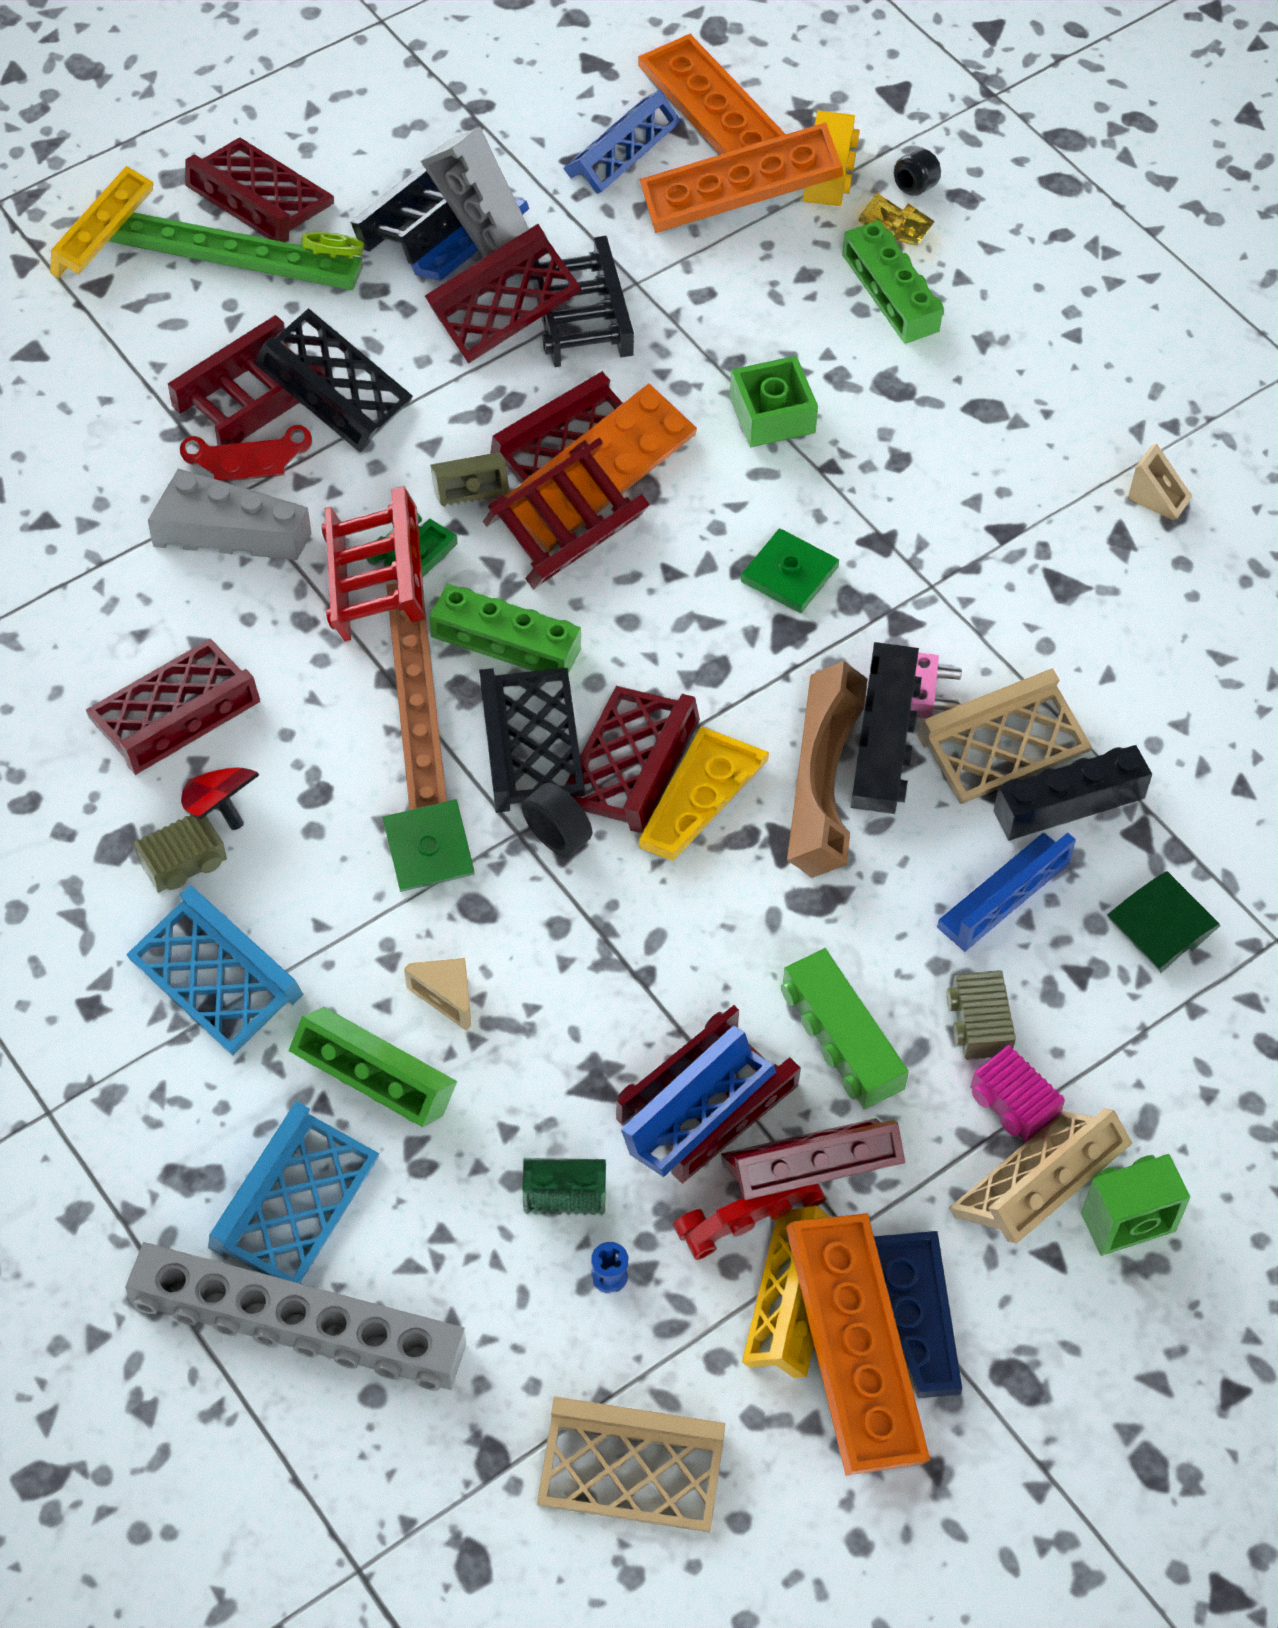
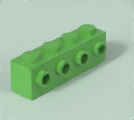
(892, 281)
(504, 630)
(844, 1029)
(372, 1066)

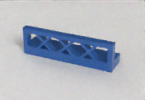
(614, 136)
(451, 252)
(1006, 890)
(688, 1099)

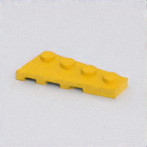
(701, 787)

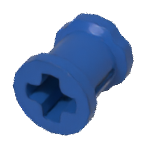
(604, 1257)

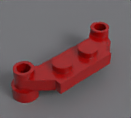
(247, 459)
(740, 1217)

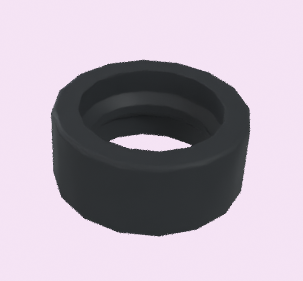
(557, 819)

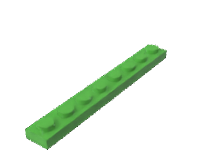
(238, 250)

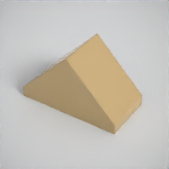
(1158, 485)
(443, 987)

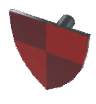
(214, 791)

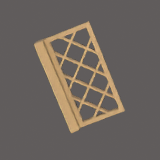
(984, 713)
(1044, 1173)
(638, 1426)

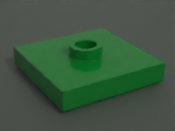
(790, 570)
(428, 845)

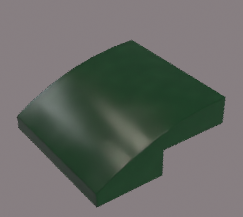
(1163, 920)

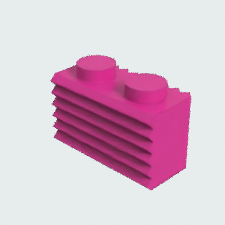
(1016, 1094)

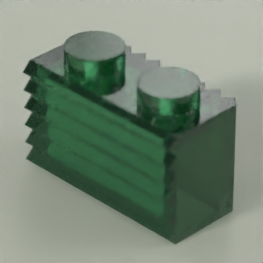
(564, 1185)

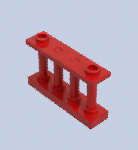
(405, 569)

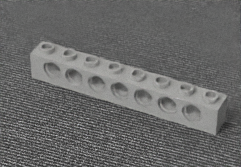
(160, 1267)

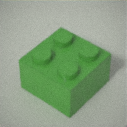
(773, 401)
(1134, 1203)

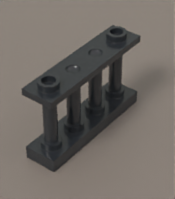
(403, 205)
(612, 307)

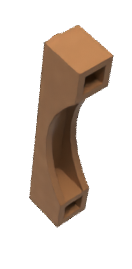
(833, 705)

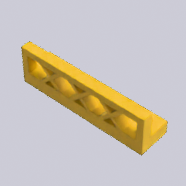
(100, 222)
(789, 1324)

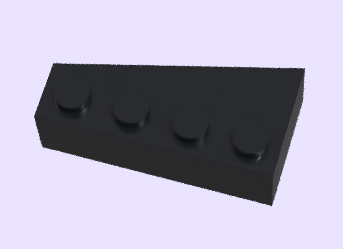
(885, 729)

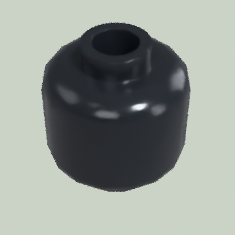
(917, 172)

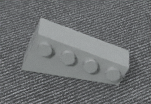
(476, 190)
(227, 517)

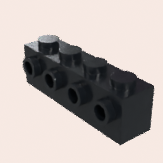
(1072, 792)

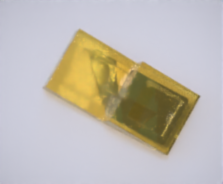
(906, 224)

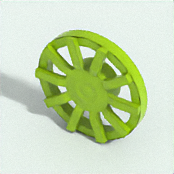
(332, 244)

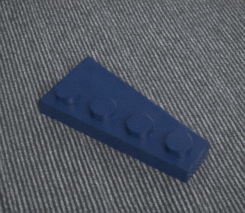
(921, 1310)

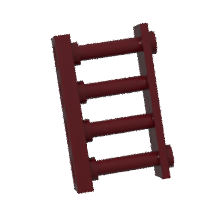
(220, 371)
(570, 545)
(776, 1088)

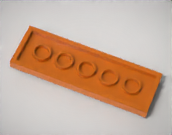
(707, 95)
(741, 177)
(634, 443)
(857, 1344)

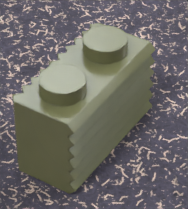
(470, 479)
(180, 852)
(981, 1013)

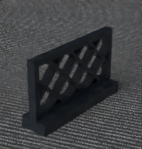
(319, 392)
(498, 733)

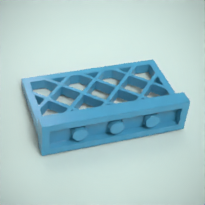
(244, 954)
(264, 1176)

